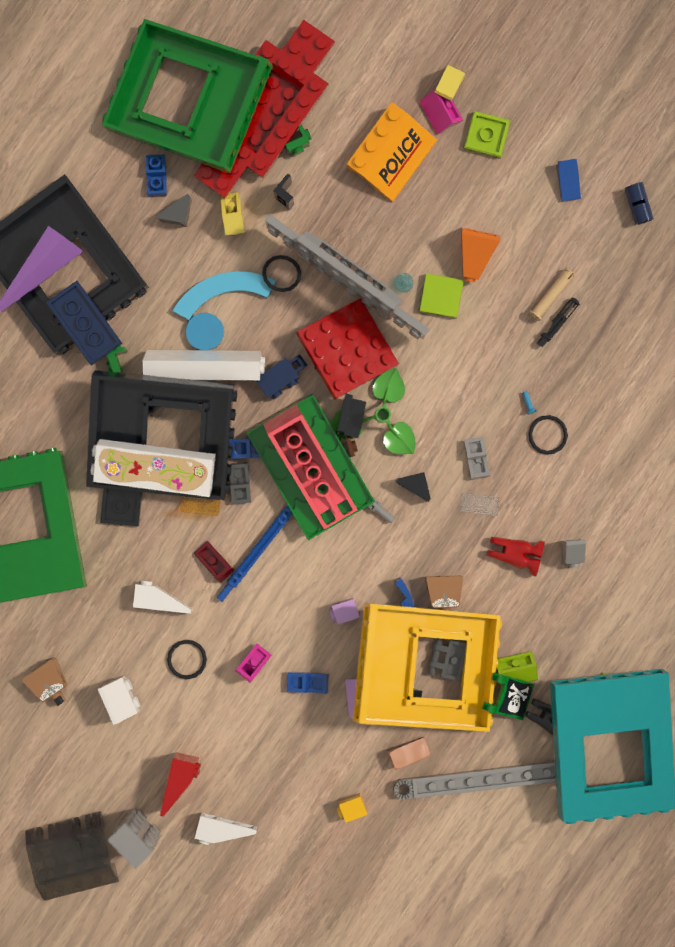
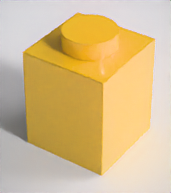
(352, 808)

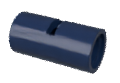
(639, 203)

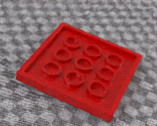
(347, 348)

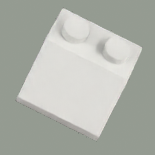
(119, 699)

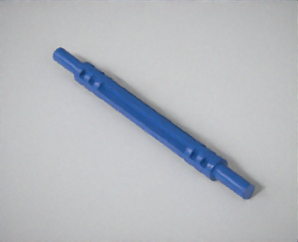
(256, 552)

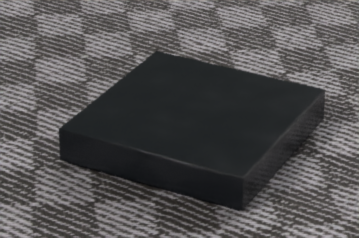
(121, 507)

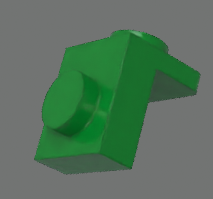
(297, 146)
(114, 364)

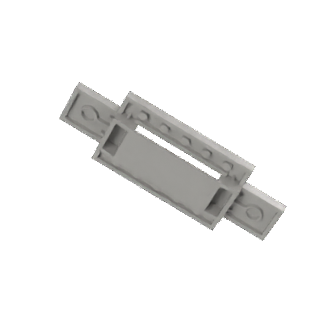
(372, 294)

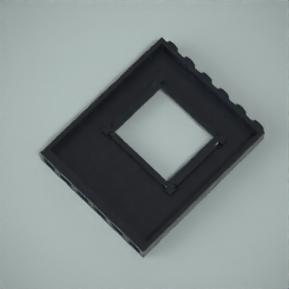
(68, 214)
(121, 414)

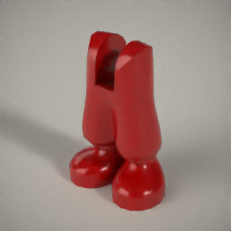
(515, 551)

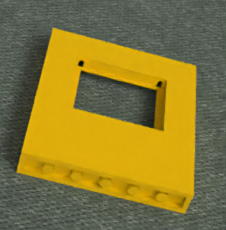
(389, 667)

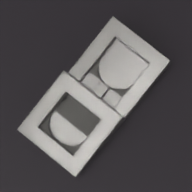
(477, 458)

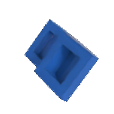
(243, 449)
(408, 602)
(307, 682)

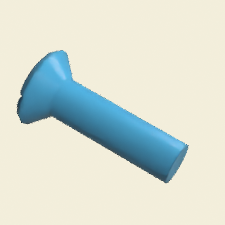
(531, 410)

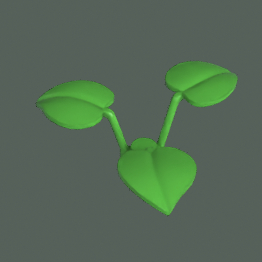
(399, 438)

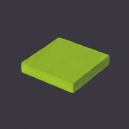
(487, 134)
(441, 295)

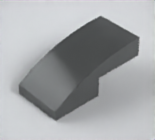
(240, 483)

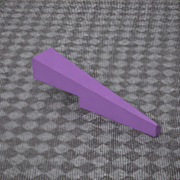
(47, 257)

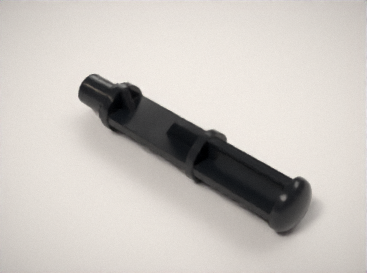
(558, 321)

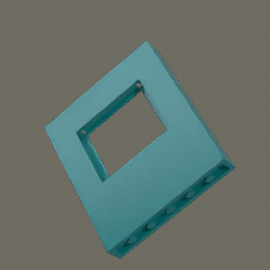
(611, 706)

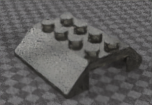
(70, 857)

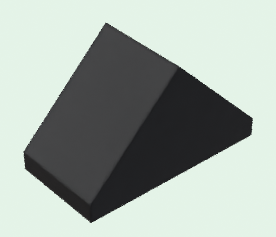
(416, 484)

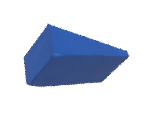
(568, 179)

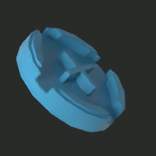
(204, 331)

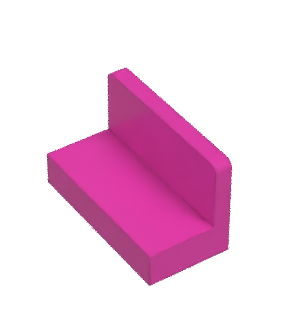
(440, 111)

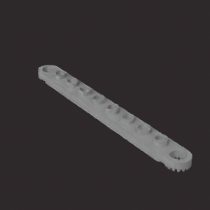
(477, 780)

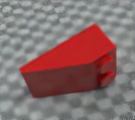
(182, 772)

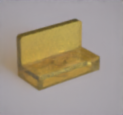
(200, 505)

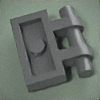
(453, 659)

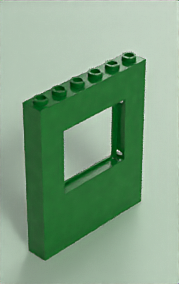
(221, 109)
(47, 562)

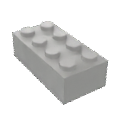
(135, 837)

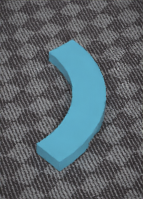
(219, 285)

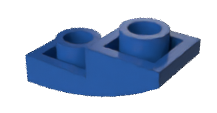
(156, 175)

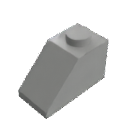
(573, 552)

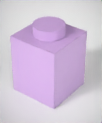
(344, 611)

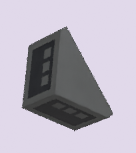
(177, 212)

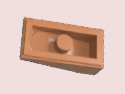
(409, 753)

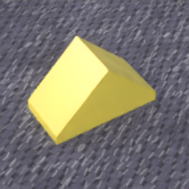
(450, 82)

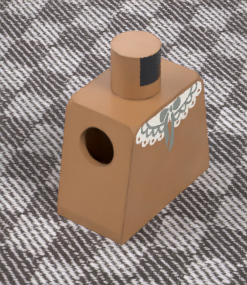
(444, 591)
(47, 682)

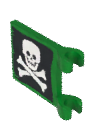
(512, 697)

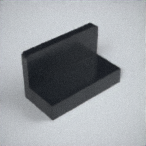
(280, 192)
(351, 417)

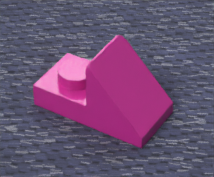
(253, 663)

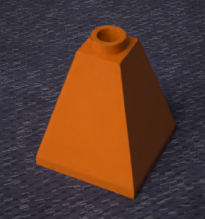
(476, 252)

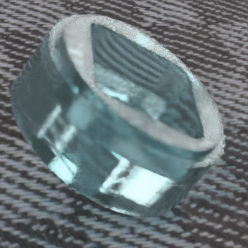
(404, 282)

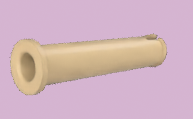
(552, 294)

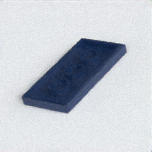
(84, 323)

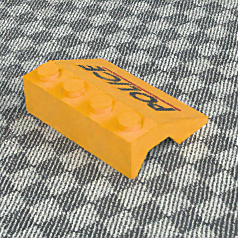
(391, 152)

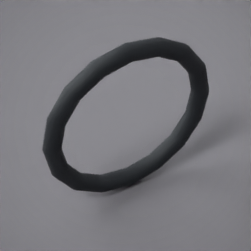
(285, 258)
(549, 451)
(170, 656)

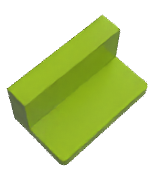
(519, 666)

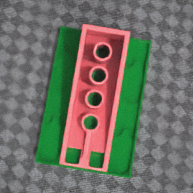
(310, 466)

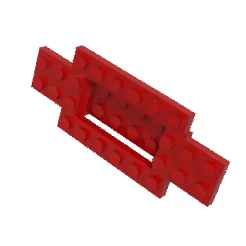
(283, 106)

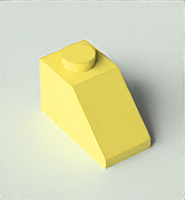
(232, 214)

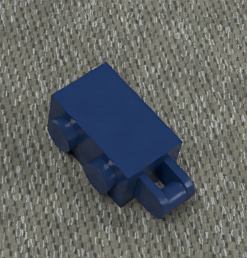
(280, 377)

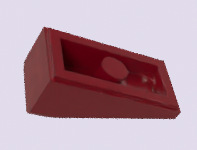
(214, 561)

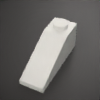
(153, 597)
(218, 829)

